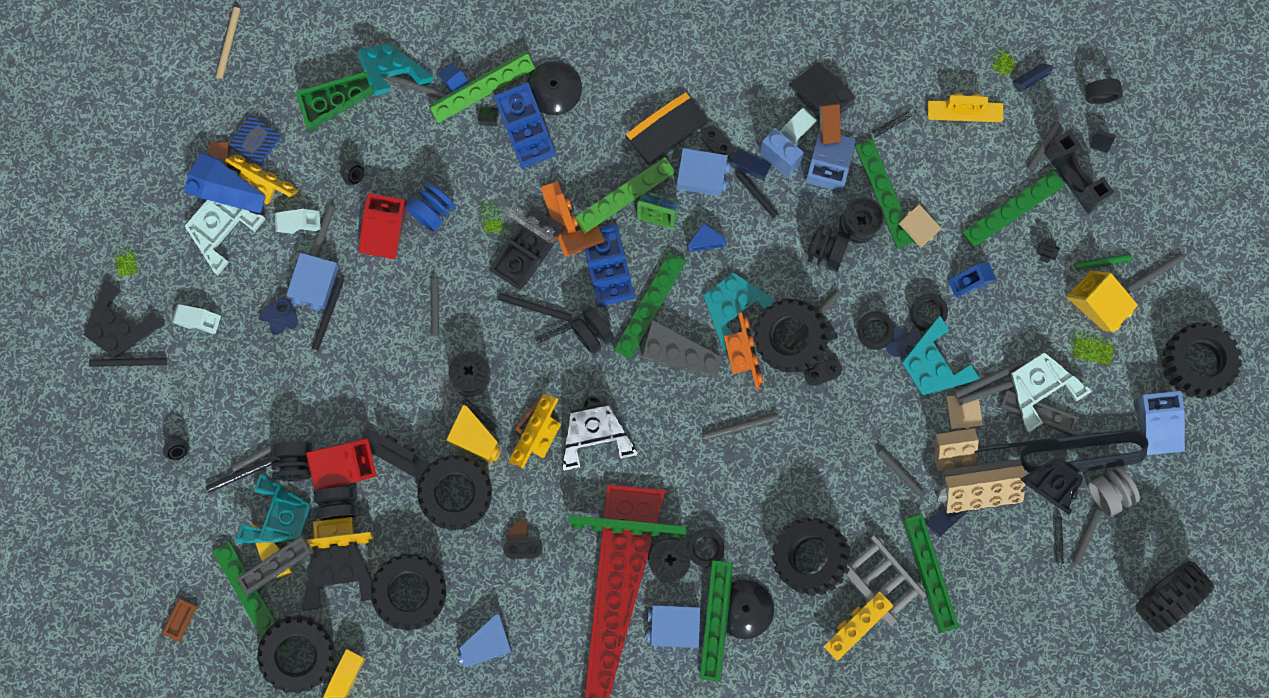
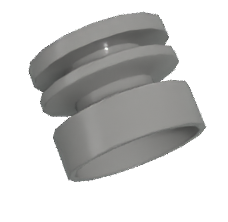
(1114, 491)

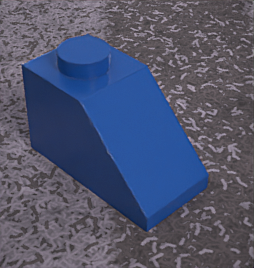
(972, 279)

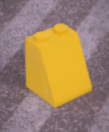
(1103, 300)
(473, 438)

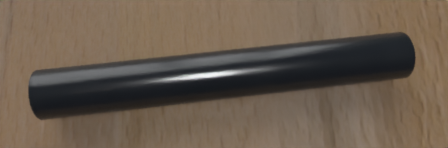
(755, 192)

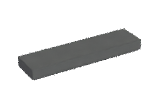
(1049, 415)
(275, 565)

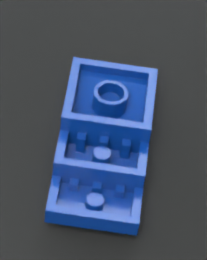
(525, 125)
(609, 269)

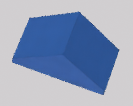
(452, 77)
(706, 239)

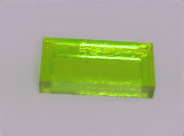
(1093, 351)

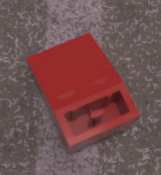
(382, 226)
(341, 464)

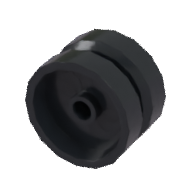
(591, 330)
(336, 503)

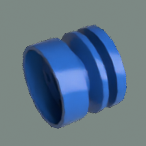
(430, 206)

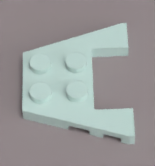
(213, 224)
(1038, 380)

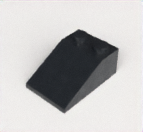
(821, 87)

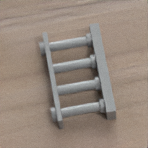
(862, 584)

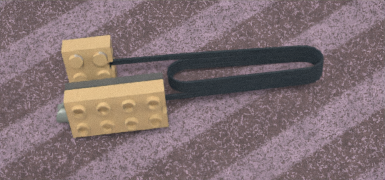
(999, 483)

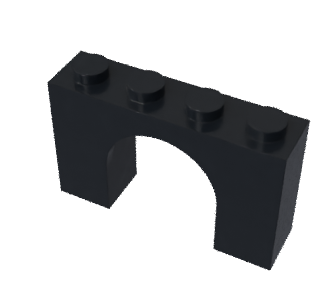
(1063, 158)

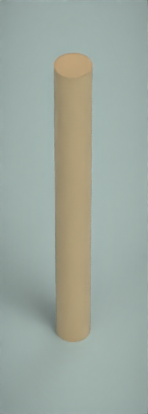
(228, 42)

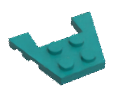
(387, 61)
(730, 298)
(928, 367)
(284, 519)

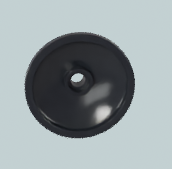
(561, 97)
(760, 614)

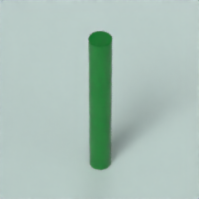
(1103, 261)

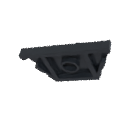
(1055, 483)

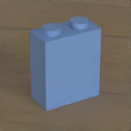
(781, 153)
(702, 172)
(312, 282)
(674, 626)

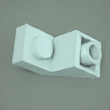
(798, 125)
(297, 219)
(196, 318)

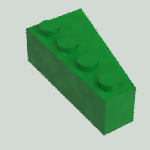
(332, 98)

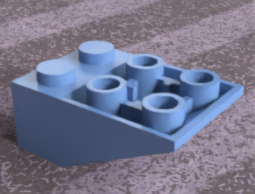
(830, 163)
(1163, 422)

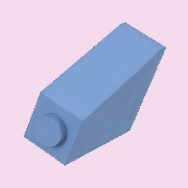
(485, 644)

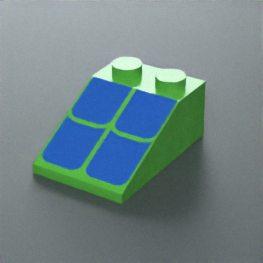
(658, 210)

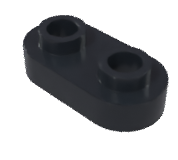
(717, 141)
(823, 373)
(523, 548)

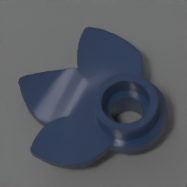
(277, 318)
(903, 341)

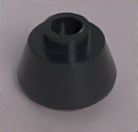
(352, 172)
(175, 448)

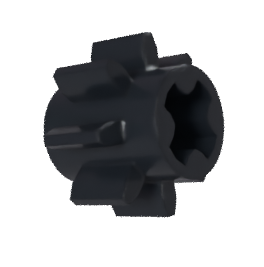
(1047, 250)

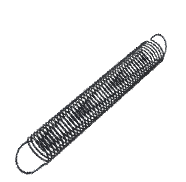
(892, 126)
(561, 331)
(480, 419)
(1059, 520)

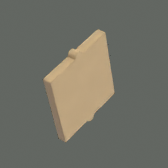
(920, 226)
(964, 415)

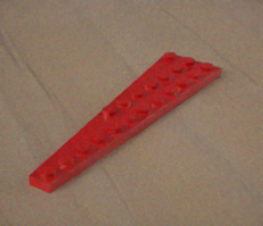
(618, 581)

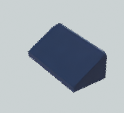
(1032, 77)
(750, 164)
(943, 521)

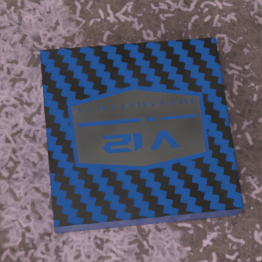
(255, 140)

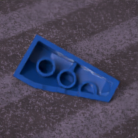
(217, 183)

